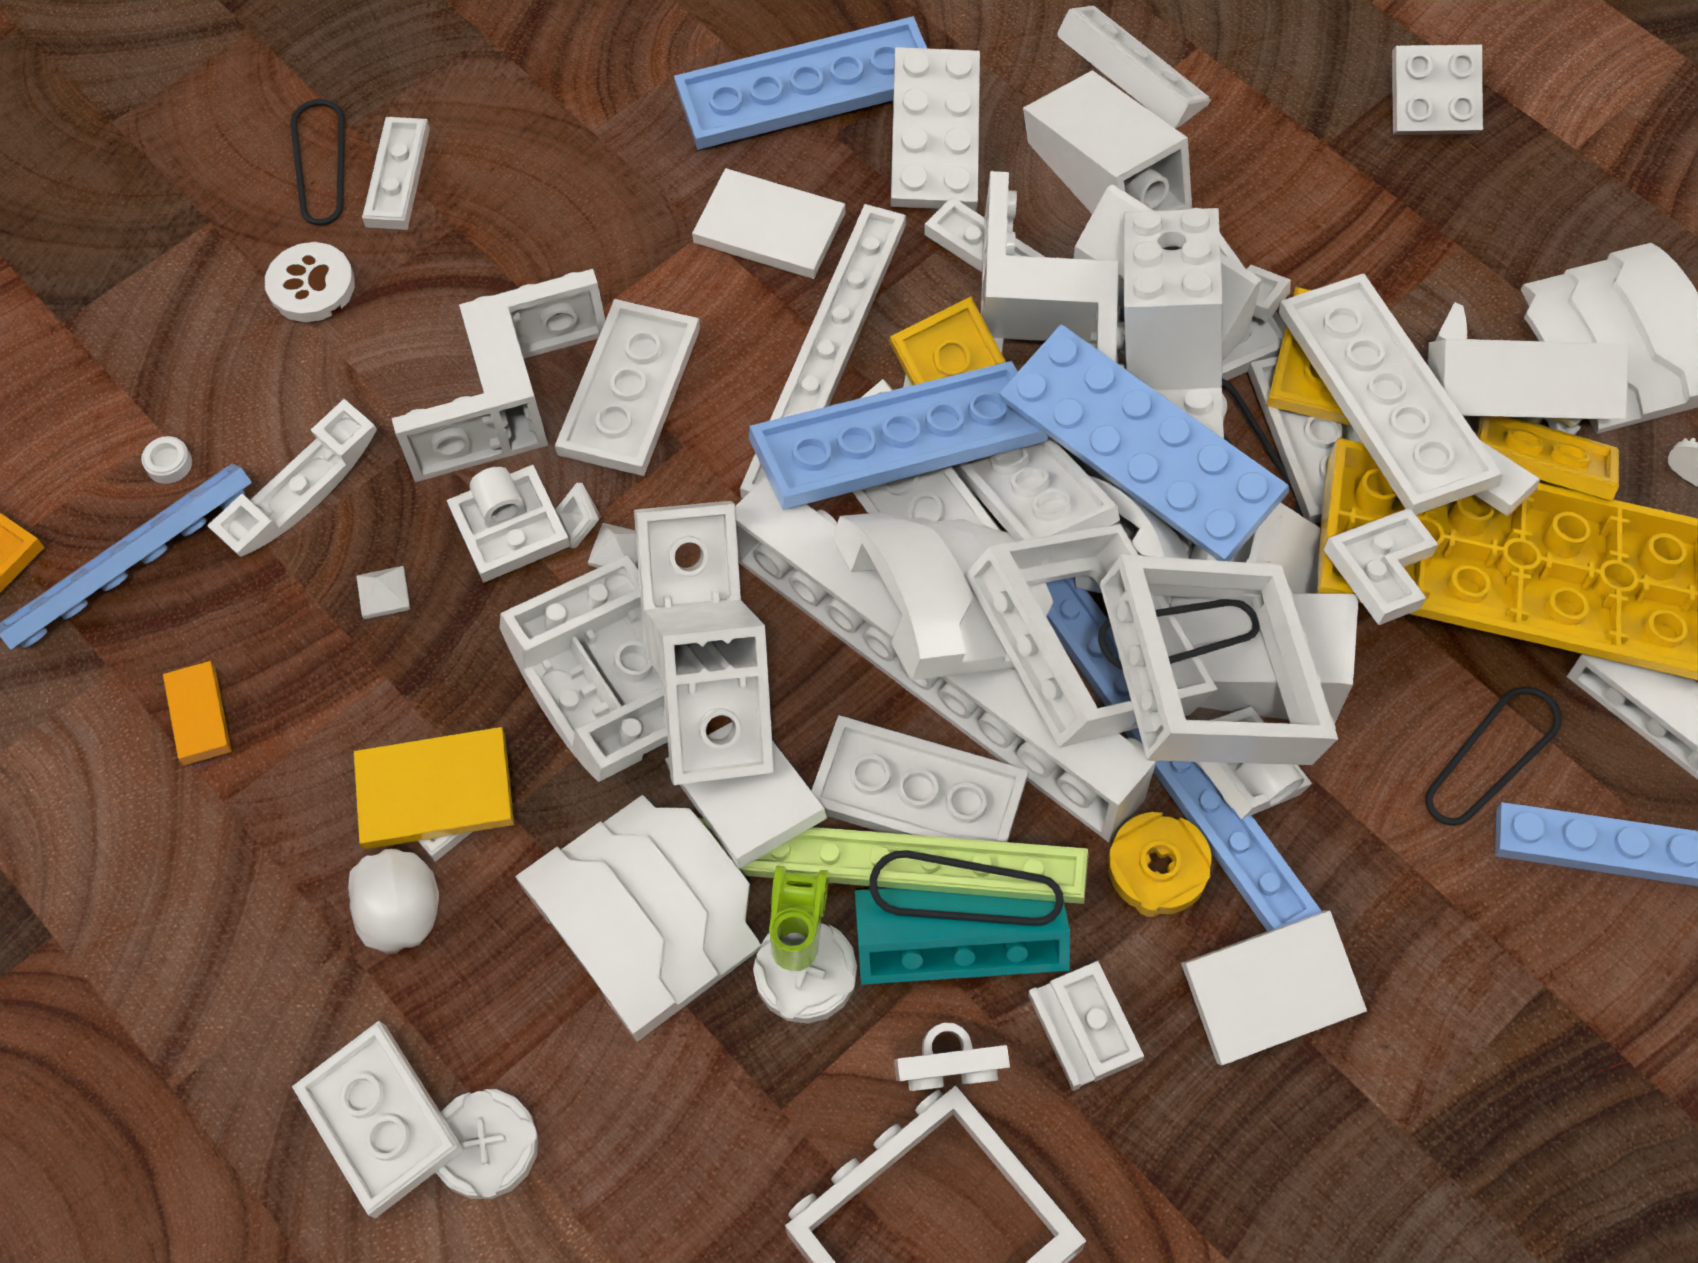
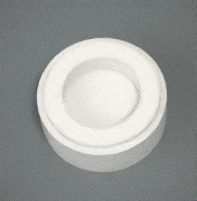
(166, 460)

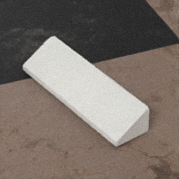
(1132, 65)

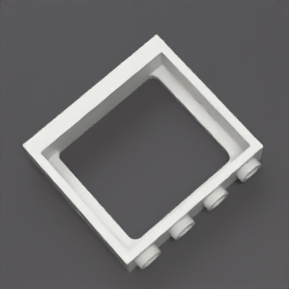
(1002, 588)

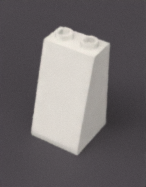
(1104, 138)
(1245, 669)

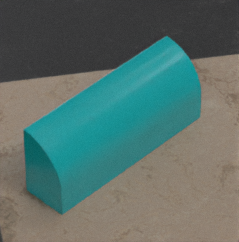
(934, 949)

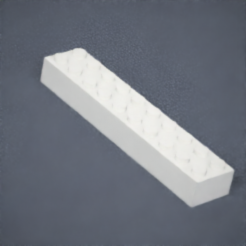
(798, 558)

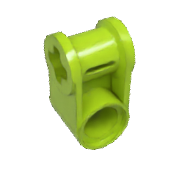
(797, 908)

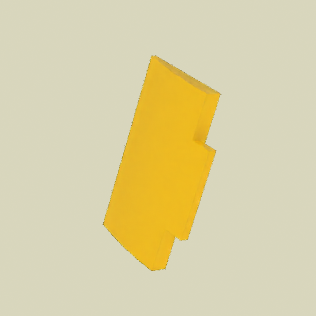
(1550, 573)

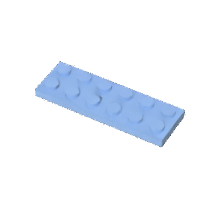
(794, 83)
(890, 436)
(1144, 444)

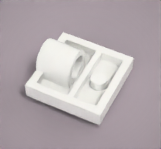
(1437, 89)
(507, 521)
(1254, 786)
(973, 1064)

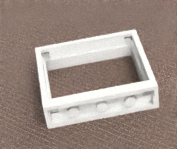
(1150, 678)
(896, 1143)

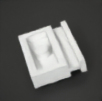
(1085, 1025)

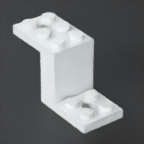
(1036, 294)
(1176, 308)
(506, 415)
(703, 643)

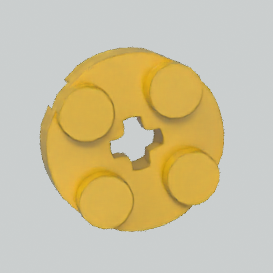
(1149, 890)

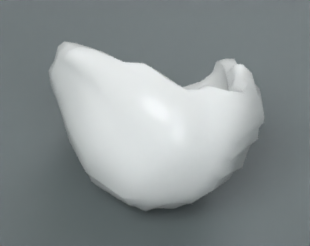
(393, 900)

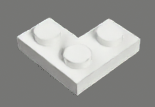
(1374, 559)

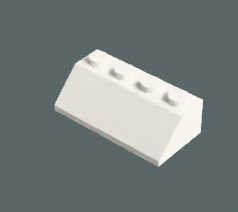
(1105, 241)

